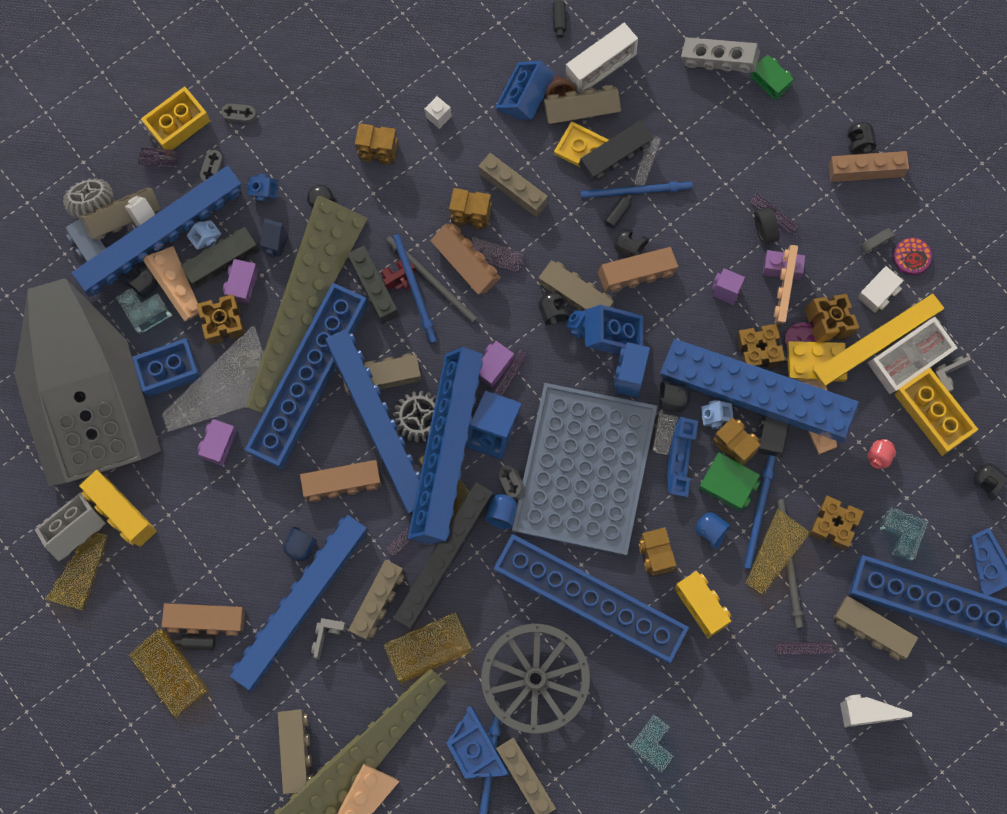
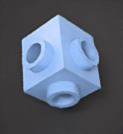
(204, 234)
(716, 414)

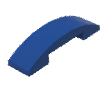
(679, 456)

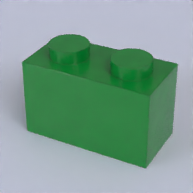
(772, 77)

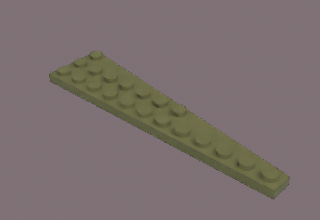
(320, 258)
(331, 784)

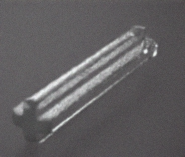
(646, 162)

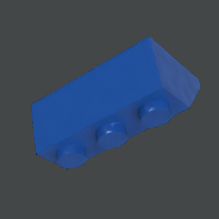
(525, 90)

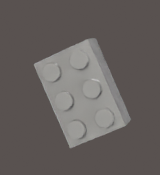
(69, 527)

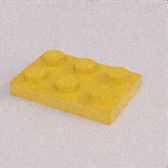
(577, 143)
(807, 356)

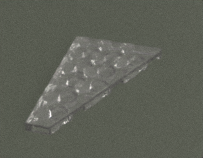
(221, 387)

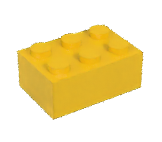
(176, 119)
(703, 604)

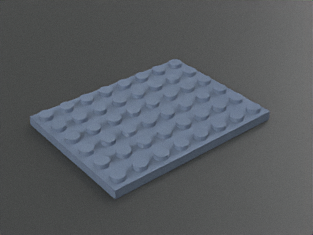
(585, 469)

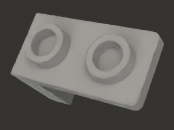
(942, 370)
(334, 627)

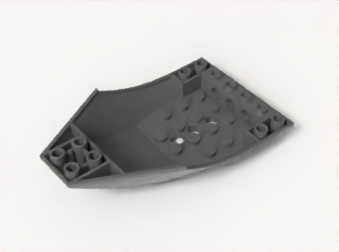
(69, 350)

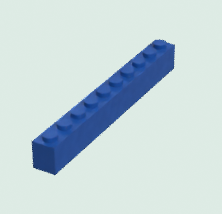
(375, 416)
(299, 603)

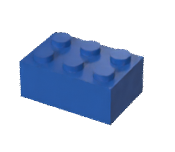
(612, 328)
(166, 367)
(631, 370)

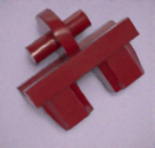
(396, 279)

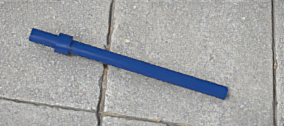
(673, 187)
(427, 323)
(767, 476)
(494, 731)

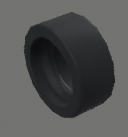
(766, 226)

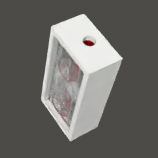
(602, 58)
(912, 355)

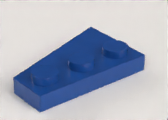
(989, 562)

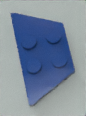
(474, 749)

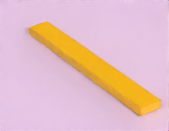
(878, 340)

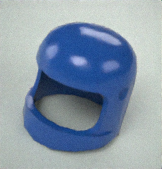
(501, 508)
(712, 528)

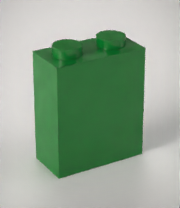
(729, 482)

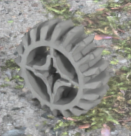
(87, 197)
(412, 417)

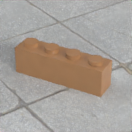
(868, 166)
(465, 258)
(637, 269)
(341, 480)
(203, 618)

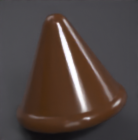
(559, 86)

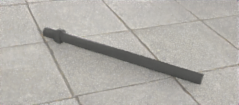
(434, 282)
(797, 613)

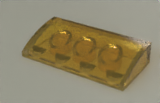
(427, 647)
(168, 672)

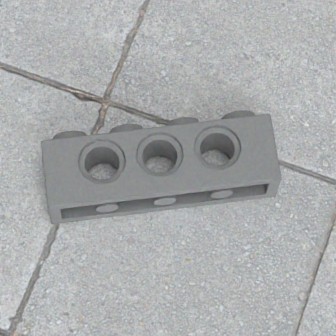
(747, 52)

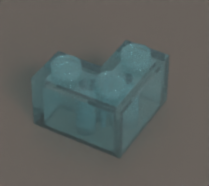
(143, 314)
(908, 529)
(647, 745)

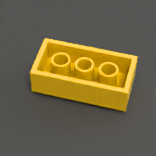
(936, 411)
(118, 508)

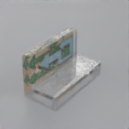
(664, 433)

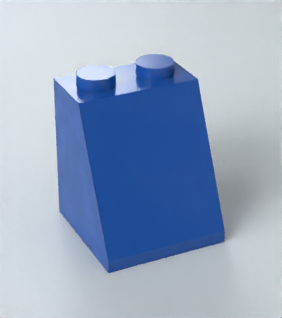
(493, 425)

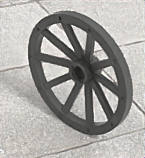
(565, 640)

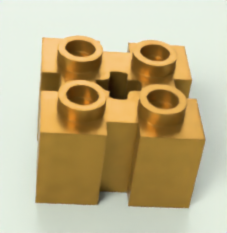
(376, 144)
(470, 208)
(831, 318)
(213, 327)
(768, 338)
(736, 442)
(824, 528)
(658, 552)

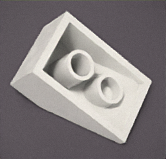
(867, 711)

